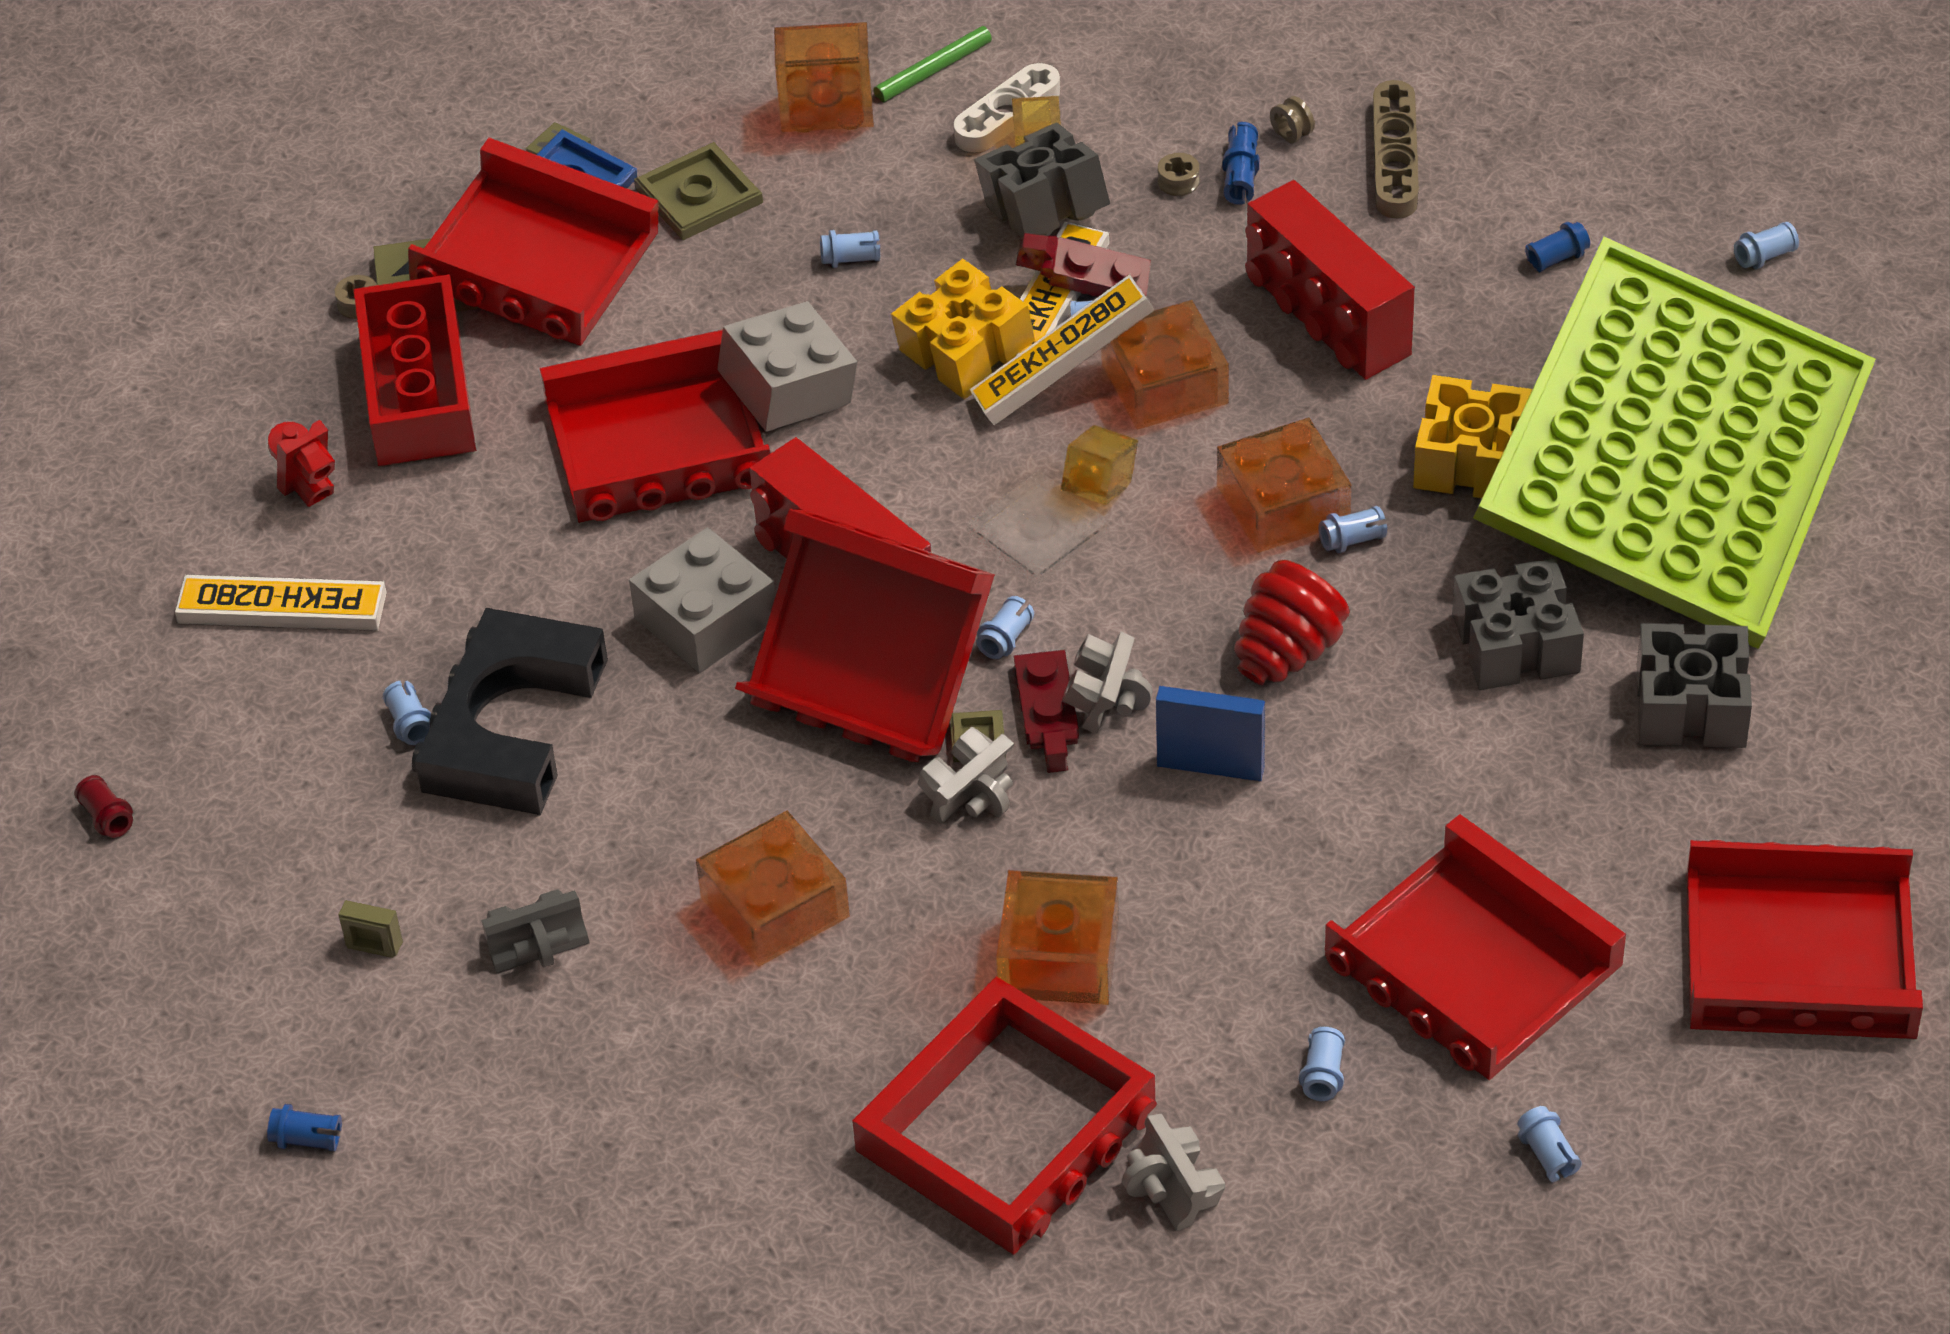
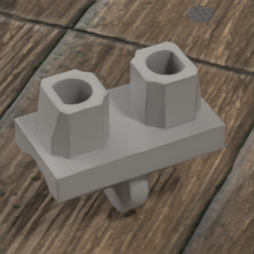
(1112, 684)
(983, 763)
(1165, 1172)

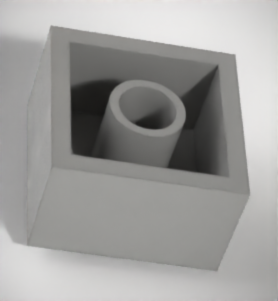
(786, 365)
(702, 599)

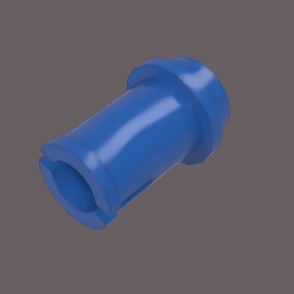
(1556, 247)
(301, 1128)

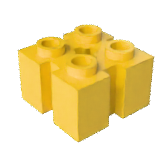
(963, 327)
(1464, 434)

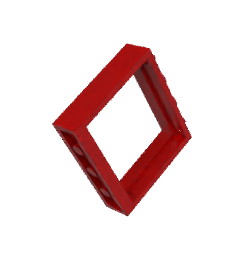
(1063, 1180)

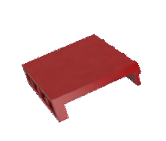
(539, 242)
(650, 427)
(868, 636)
(1801, 940)
(1478, 950)

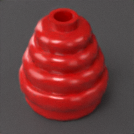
(1288, 622)

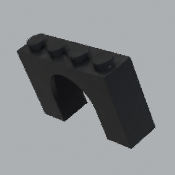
(502, 656)

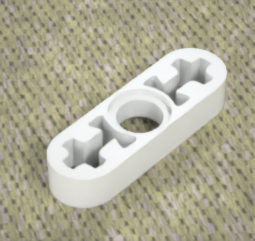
(998, 123)

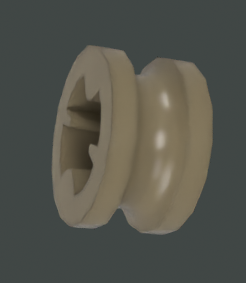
(1292, 119)
(1175, 184)
(344, 290)

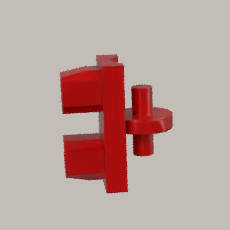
(302, 460)

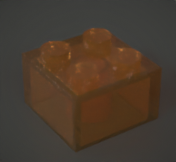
(824, 77)
(1167, 366)
(1282, 483)
(773, 888)
(1059, 936)

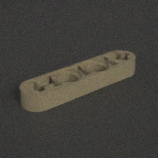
(1395, 149)

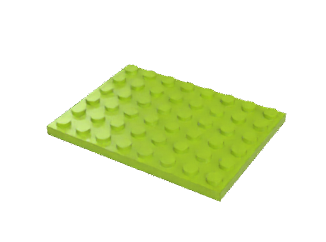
(1677, 441)

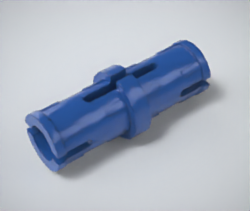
(1241, 163)

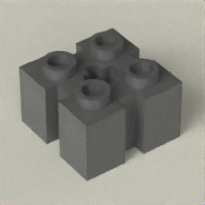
(1042, 181)
(1517, 624)
(1693, 685)

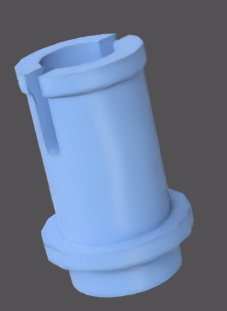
(849, 247)
(1757, 248)
(1351, 529)
(998, 636)
(410, 718)
(1322, 1074)
(1542, 1133)

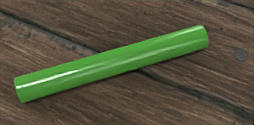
(932, 64)

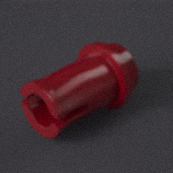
(110, 814)

